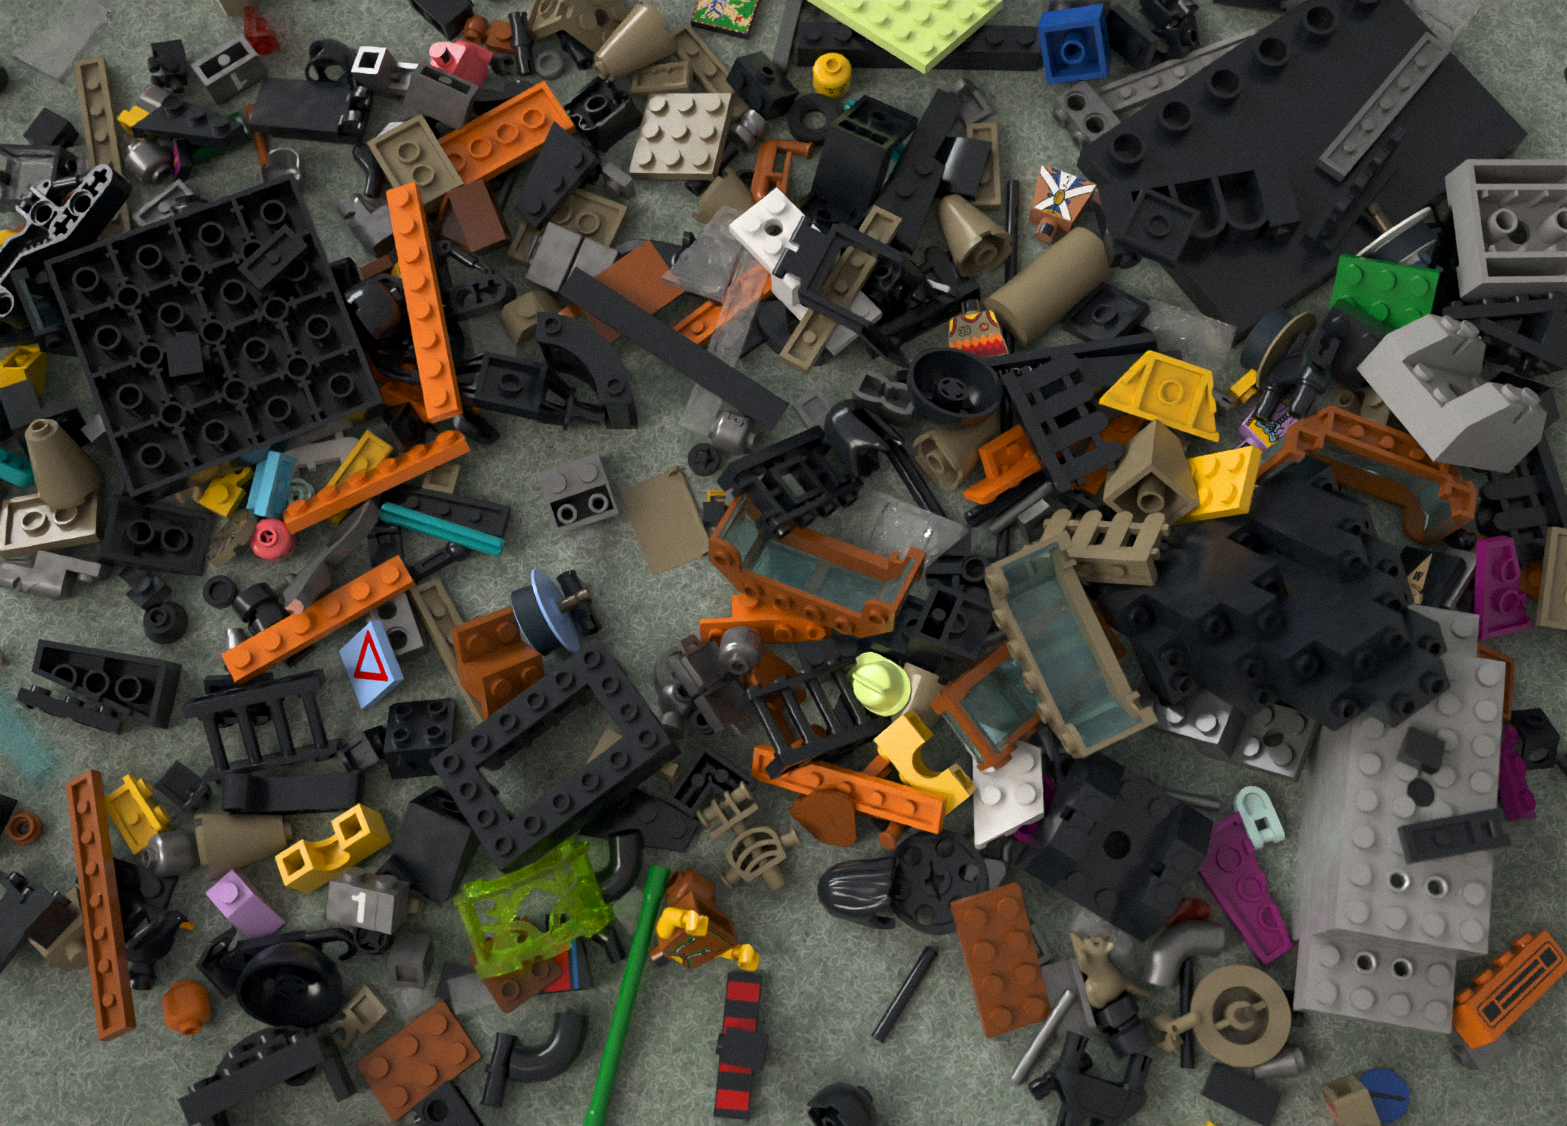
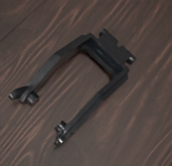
(814, 260)

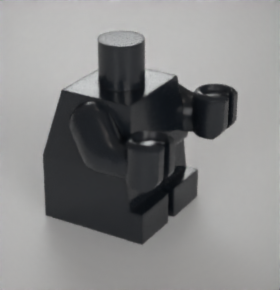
(171, 61)

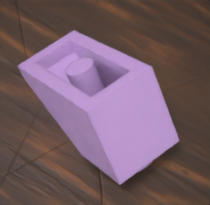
(245, 905)

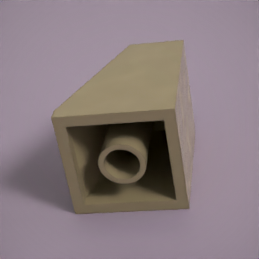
(1152, 477)

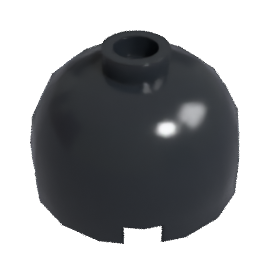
(378, 308)
(842, 1106)

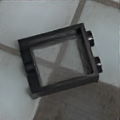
(31, 166)

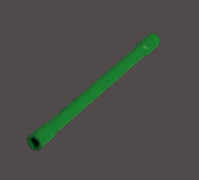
(653, 895)

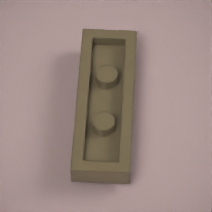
(989, 192)

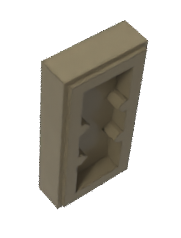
(663, 78)

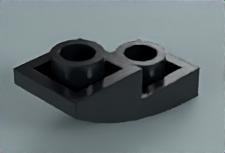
(489, 98)

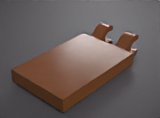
(636, 279)

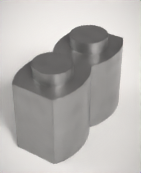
(884, 398)

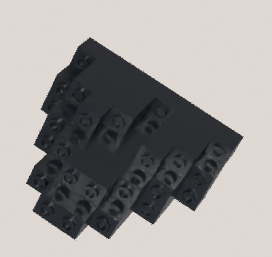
(1286, 608)

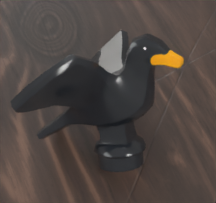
(151, 943)

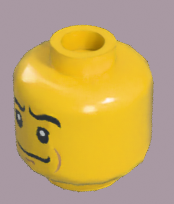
(832, 75)

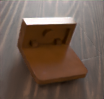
(519, 986)

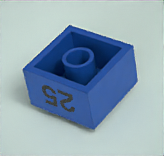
(1075, 44)

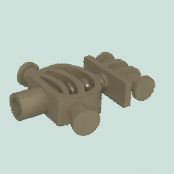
(765, 858)

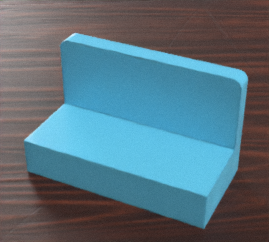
(271, 485)

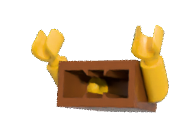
(697, 933)

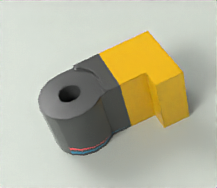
(150, 99)

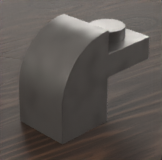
(382, 73)

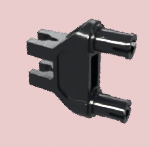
(1299, 374)
(1092, 1096)

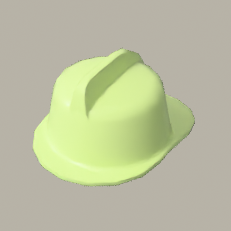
(880, 684)

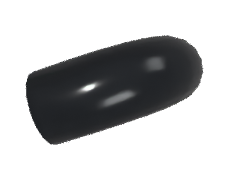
(623, 864)
(554, 1056)

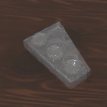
(1196, 336)

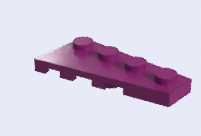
(1242, 890)

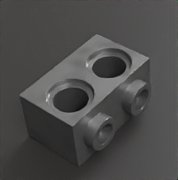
(1092, 115)
(403, 624)

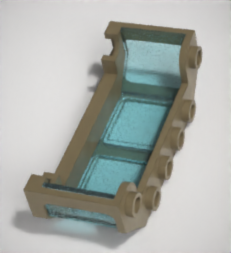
(1063, 648)

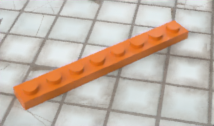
(424, 303)

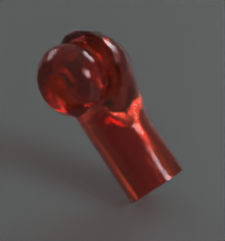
(1190, 908)

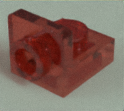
(257, 32)

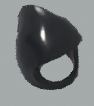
(332, 53)

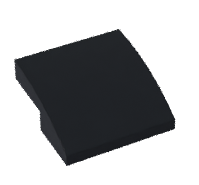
(964, 168)

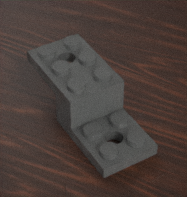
(1233, 736)

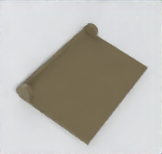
(666, 521)

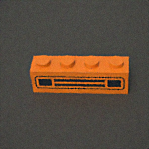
(1507, 988)

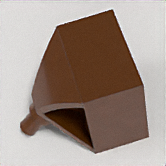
(473, 219)

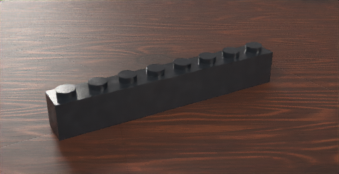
(986, 49)

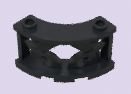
(587, 355)

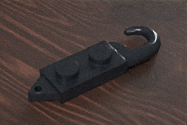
(247, 949)

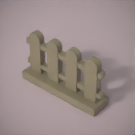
(1111, 560)

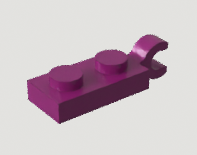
(1512, 784)

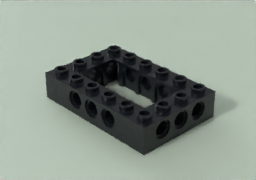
(584, 795)

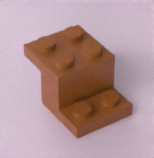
(494, 659)

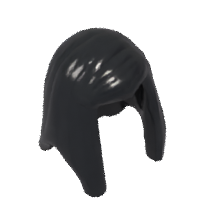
(858, 436)
(858, 890)

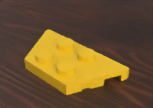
(1169, 392)

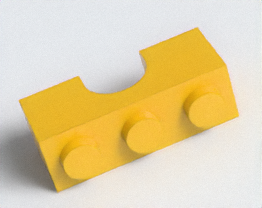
(903, 747)
(313, 864)

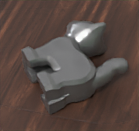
(996, 867)

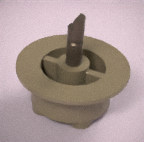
(1242, 1015)

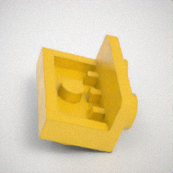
(136, 813)

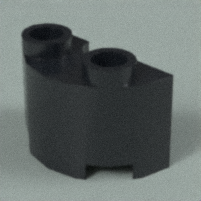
(1167, 13)

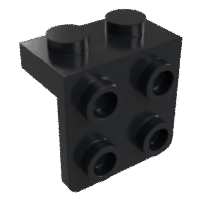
(416, 735)

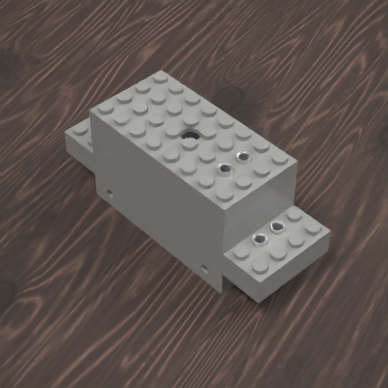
(1352, 877)

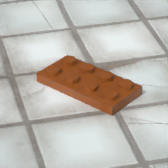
(1001, 959)

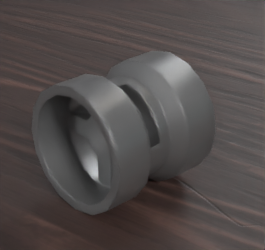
(750, 129)

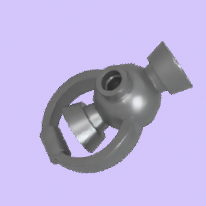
(672, 697)

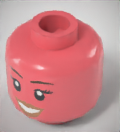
(282, 543)

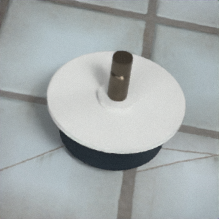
(1401, 242)

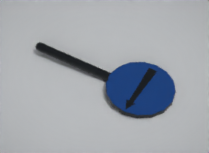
(1387, 1093)

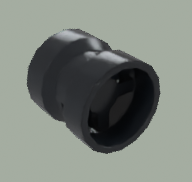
(369, 942)

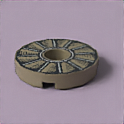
(232, 534)

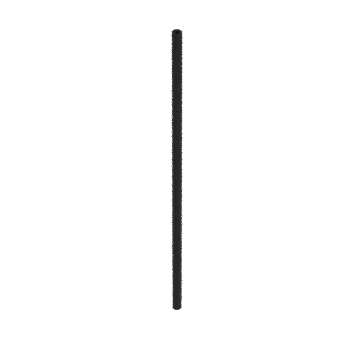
(1006, 413)

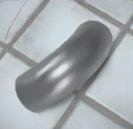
(1178, 944)

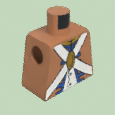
(1058, 202)

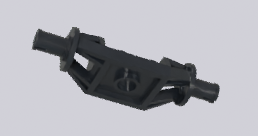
(519, 390)

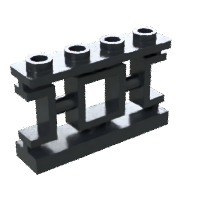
(812, 474)

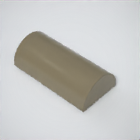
(1050, 286)

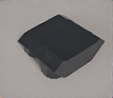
(602, 113)

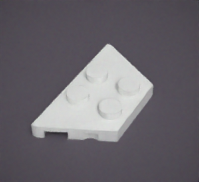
(1008, 795)

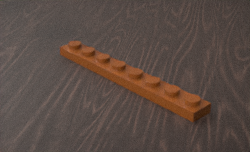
(100, 907)

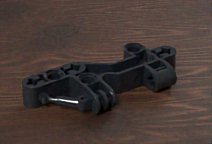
(57, 229)
(348, 276)

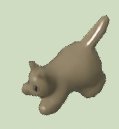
(1100, 975)

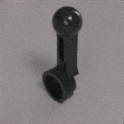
(438, 560)

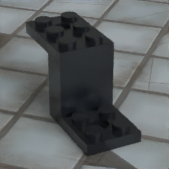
(855, 163)

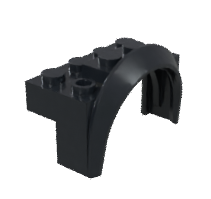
(235, 1083)

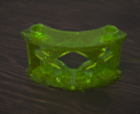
(586, 915)

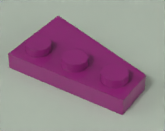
(1498, 590)

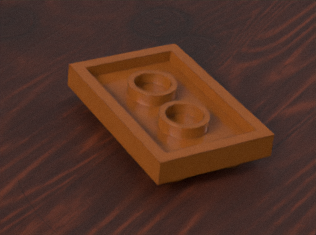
(418, 1060)

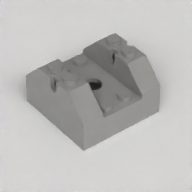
(1486, 206)
(1435, 390)

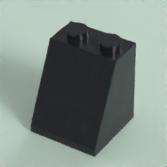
(435, 844)

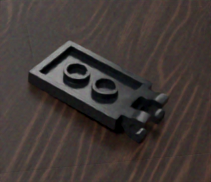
(309, 108)

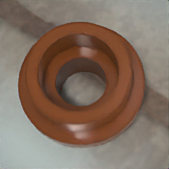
(14, 828)

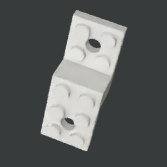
(767, 249)

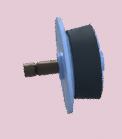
(546, 615)

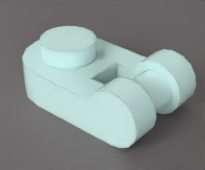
(1254, 805)

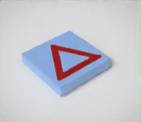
(371, 664)

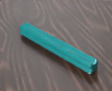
(442, 529)

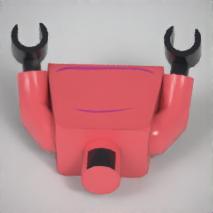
(467, 61)

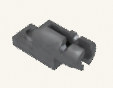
(368, 225)
(49, 575)

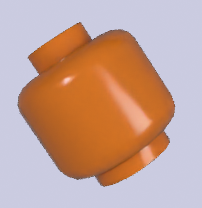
(187, 1007)

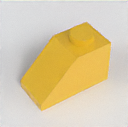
(22, 364)

